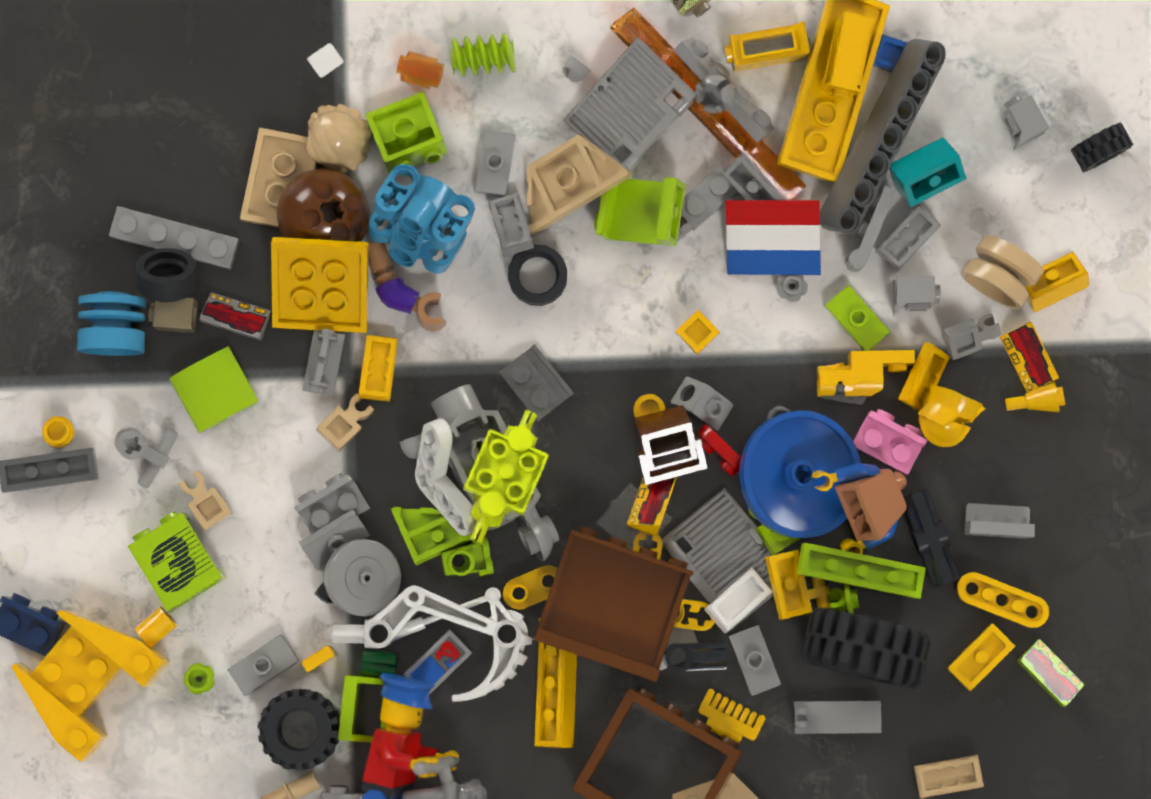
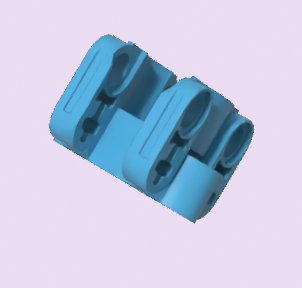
(419, 220)

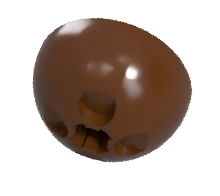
(301, 214)

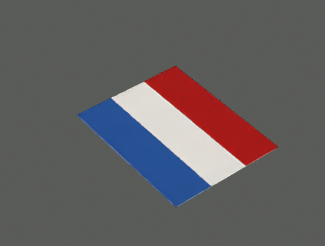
(773, 237)

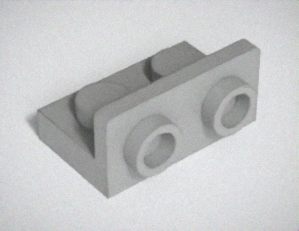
(331, 503)
(998, 521)

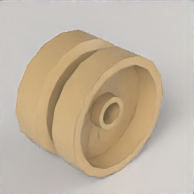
(1002, 272)

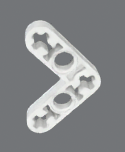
(432, 478)

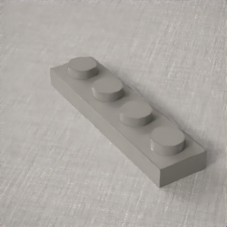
(164, 233)

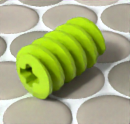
(482, 55)

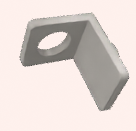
(705, 402)

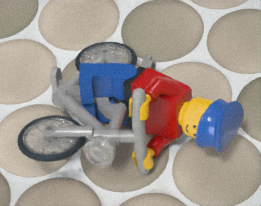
(399, 755)

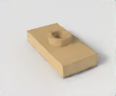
(948, 776)

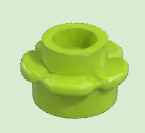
(191, 682)

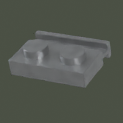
(536, 383)

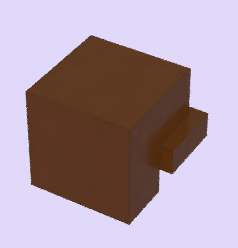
(668, 445)

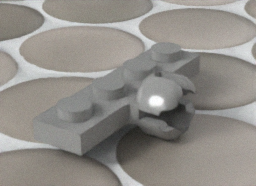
(720, 92)

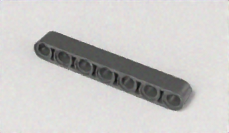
(882, 136)

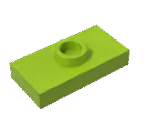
(857, 319)

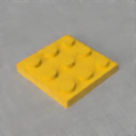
(319, 284)

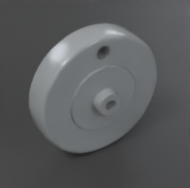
(362, 577)

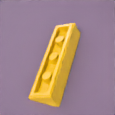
(555, 697)

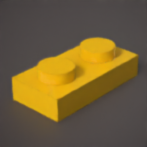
(980, 657)

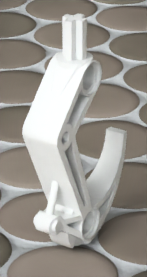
(399, 623)

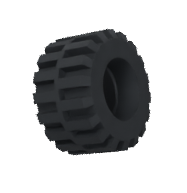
(271, 732)

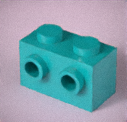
(927, 171)

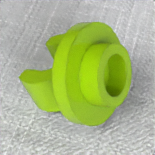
(847, 599)

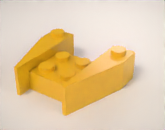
(77, 675)

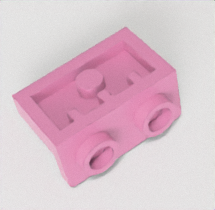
(889, 441)

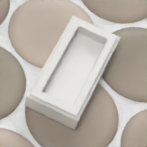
(738, 600)

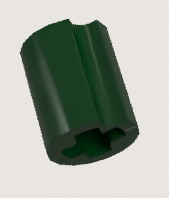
(378, 662)

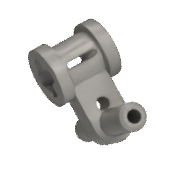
(156, 457)

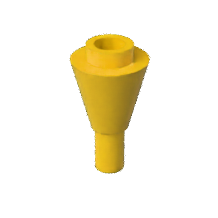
(1042, 399)

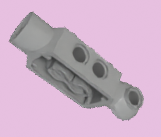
(469, 429)

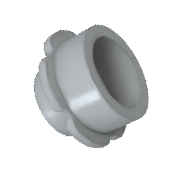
(795, 294)

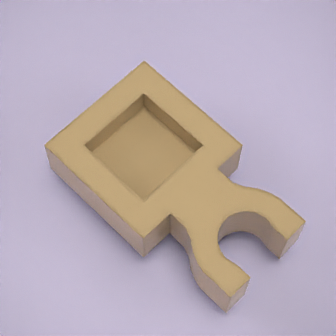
(342, 425)
(207, 504)

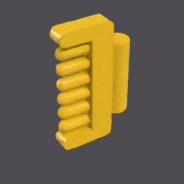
(728, 725)

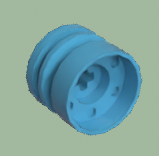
(111, 324)

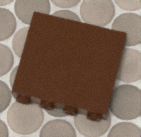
(613, 603)

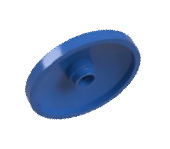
(779, 469)

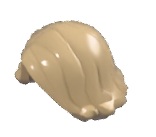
(338, 138)

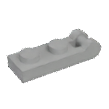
(869, 230)

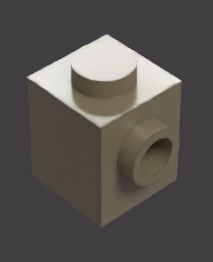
(174, 316)

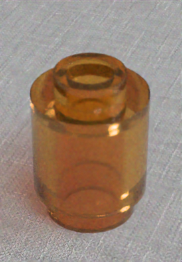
(420, 70)

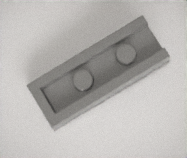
(837, 717)

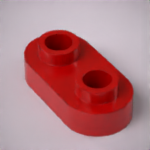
(714, 443)

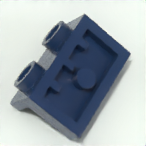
(29, 626)

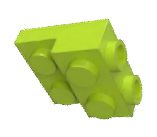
(407, 132)

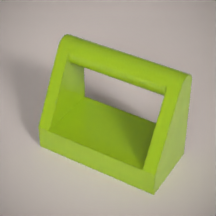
(349, 708)

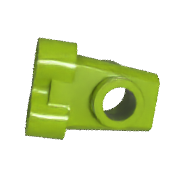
(475, 559)

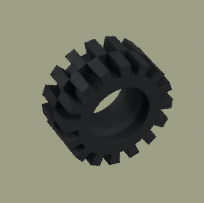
(1102, 147)

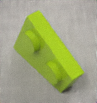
(427, 533)

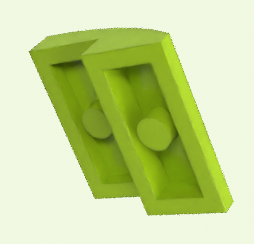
(213, 390)

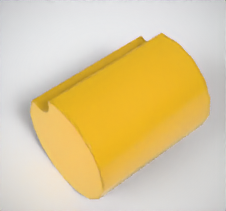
(156, 627)

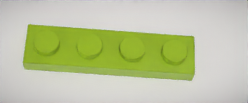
(860, 570)

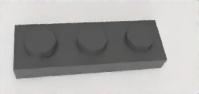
(48, 470)

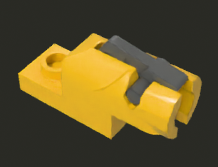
(861, 376)

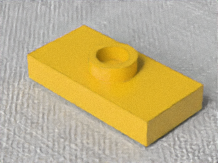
(378, 368)
(924, 373)

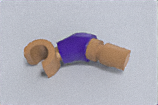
(398, 295)

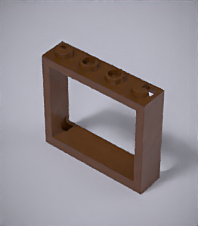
(672, 715)

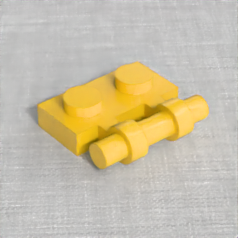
(790, 590)

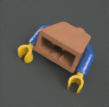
(870, 502)

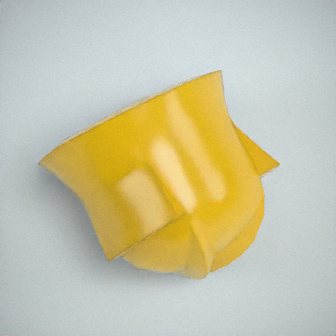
(945, 415)

